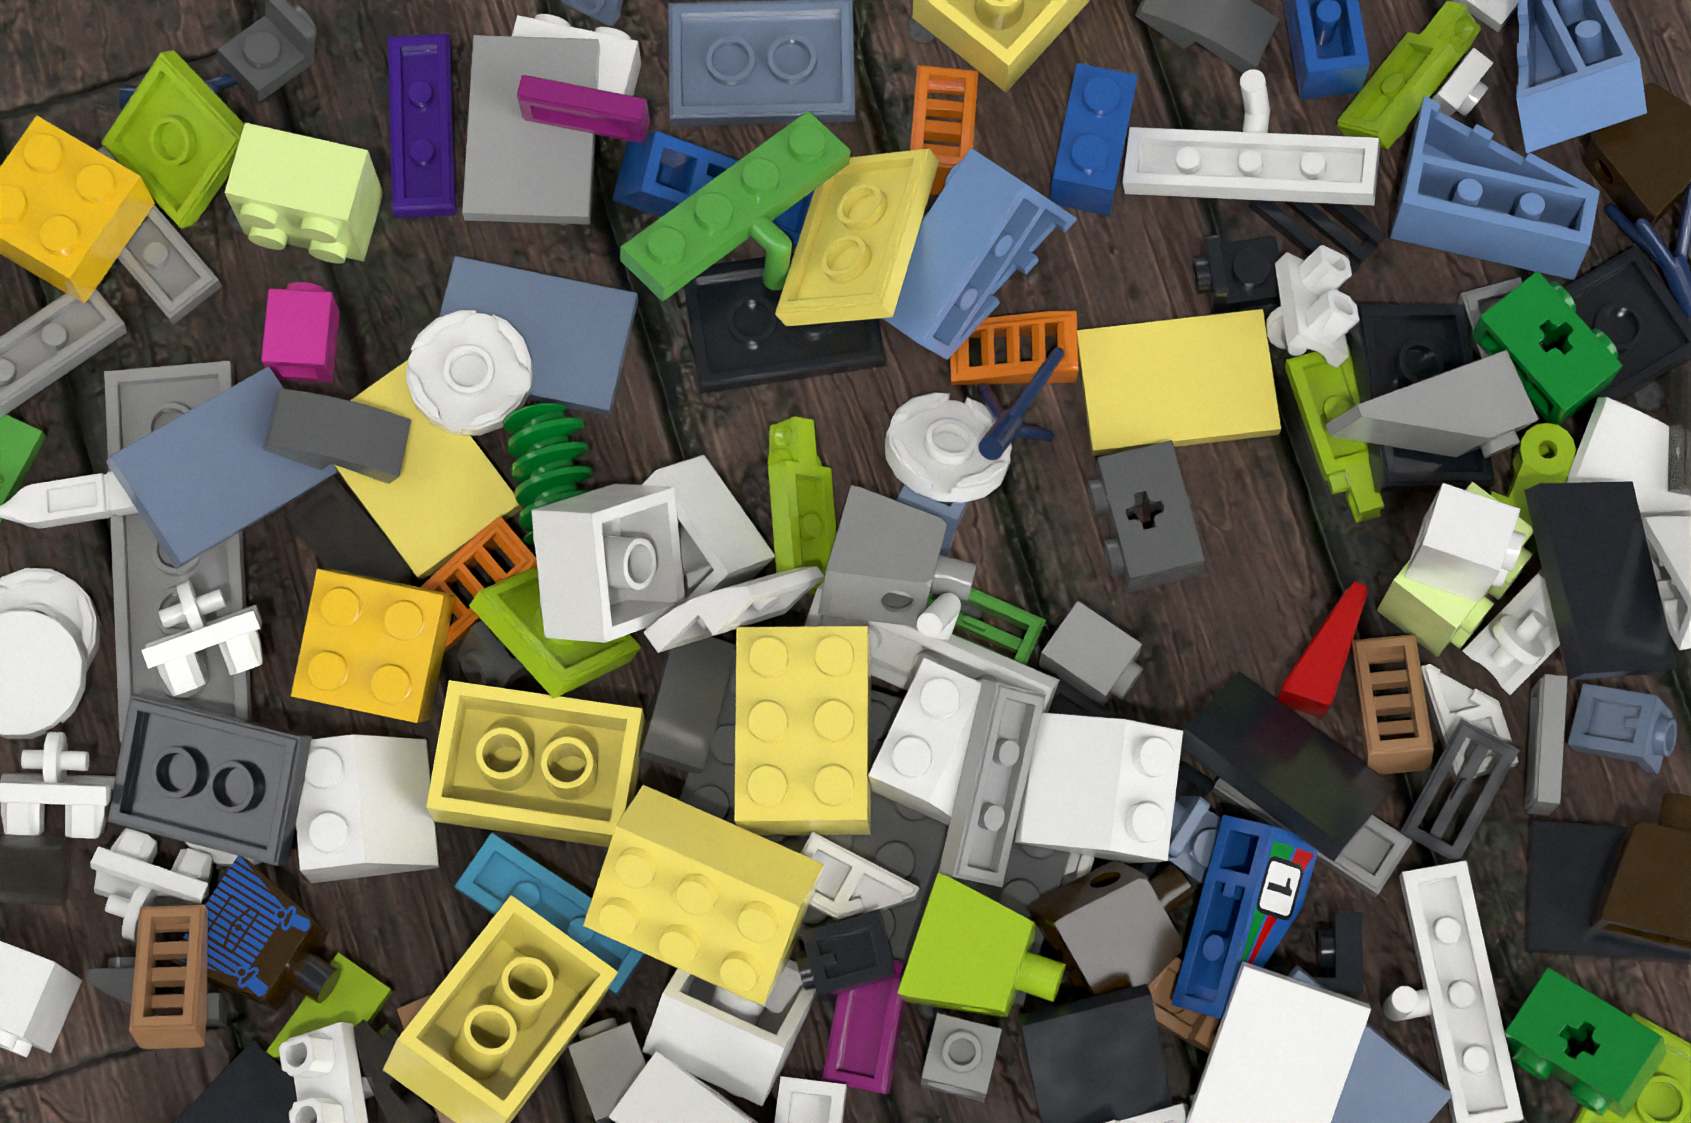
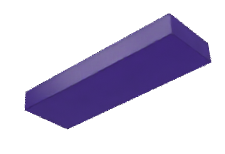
(422, 126)

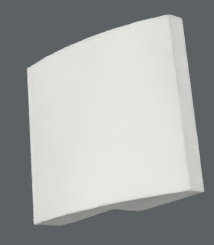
(1629, 447)
(732, 608)

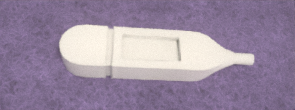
(68, 501)

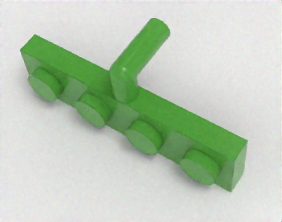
(738, 207)

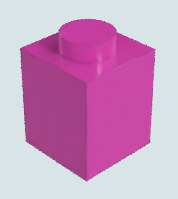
(301, 333)

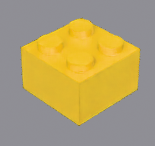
(67, 209)
(373, 645)

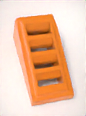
(944, 81)
(1033, 325)
(478, 551)

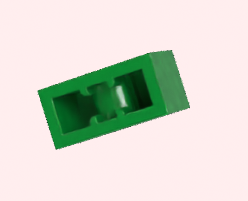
(1556, 379)
(1567, 1013)

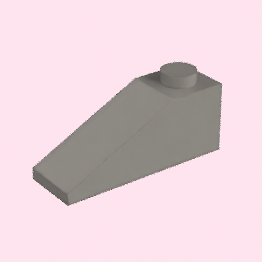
(1447, 413)

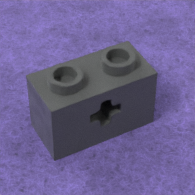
(1149, 480)

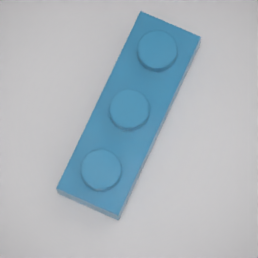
(505, 871)

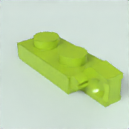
(1409, 73)
(1321, 397)
(800, 498)

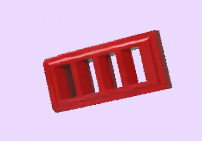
(1317, 673)

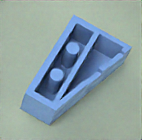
(1574, 70)
(1490, 202)
(967, 249)

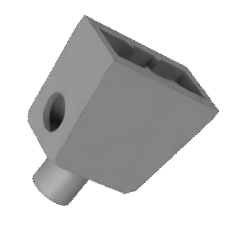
(889, 562)

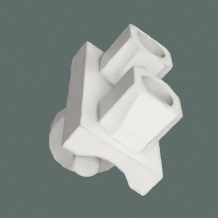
(1311, 306)
(1517, 636)
(177, 654)
(84, 796)
(132, 881)
(326, 1076)

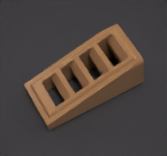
(1394, 744)
(180, 1030)

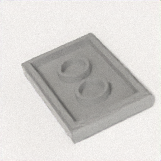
(521, 166)

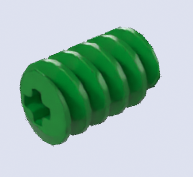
(544, 458)

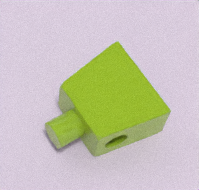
(975, 955)

